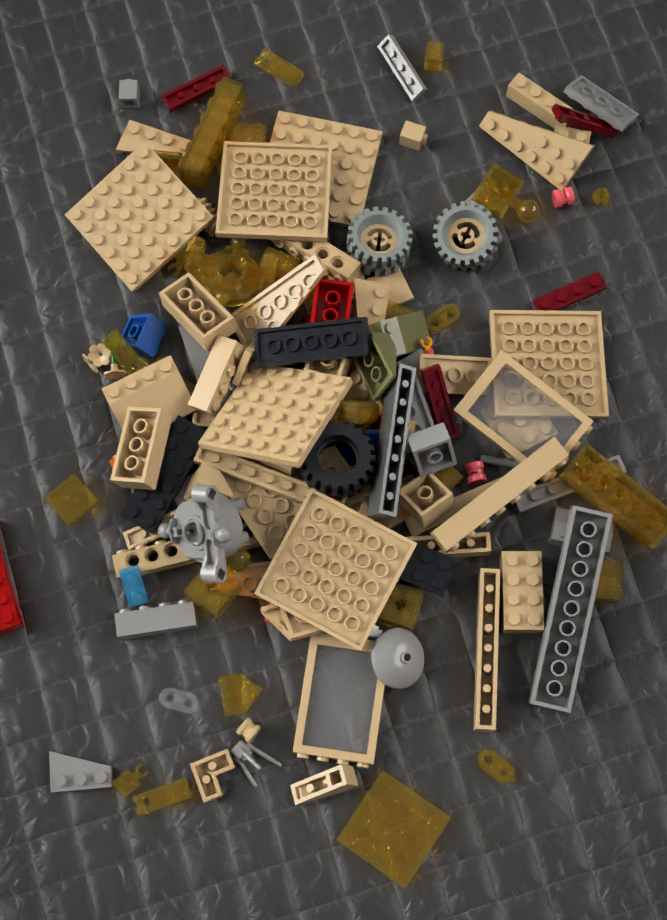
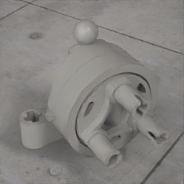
(207, 530)

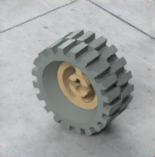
(448, 229)
(394, 242)

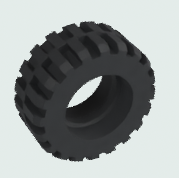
(340, 484)

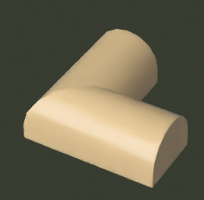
(206, 773)

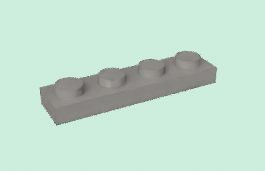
(402, 67)

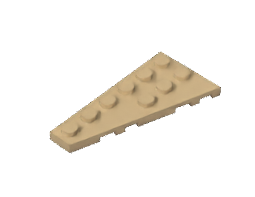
(279, 301)

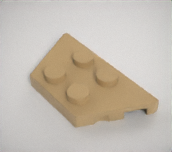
(288, 624)

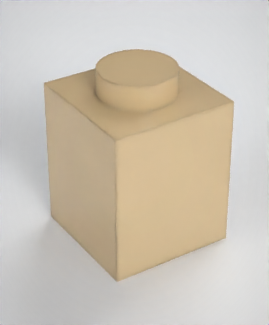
(413, 135)

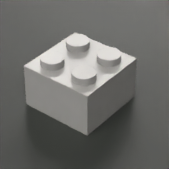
(432, 449)

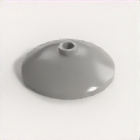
(389, 658)

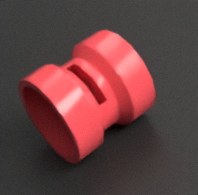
(563, 197)
(475, 473)

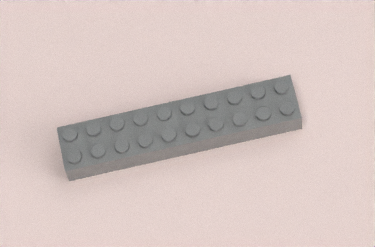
(570, 609)

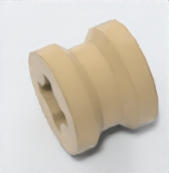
(248, 730)

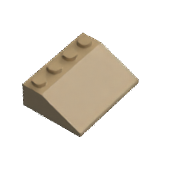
(150, 387)

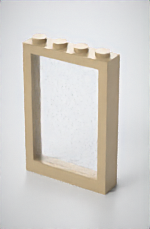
(521, 411)
(339, 703)

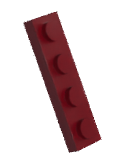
(194, 89)
(583, 120)
(571, 293)
(439, 399)

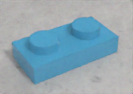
(133, 586)

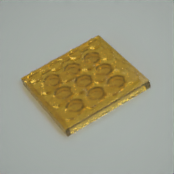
(393, 829)

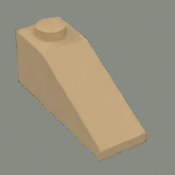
(324, 784)

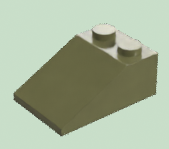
(405, 331)
(380, 367)

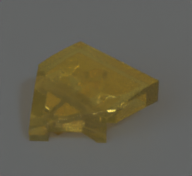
(237, 693)

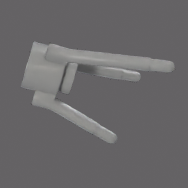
(242, 752)

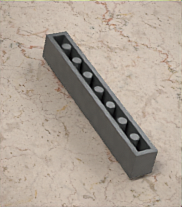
(392, 445)

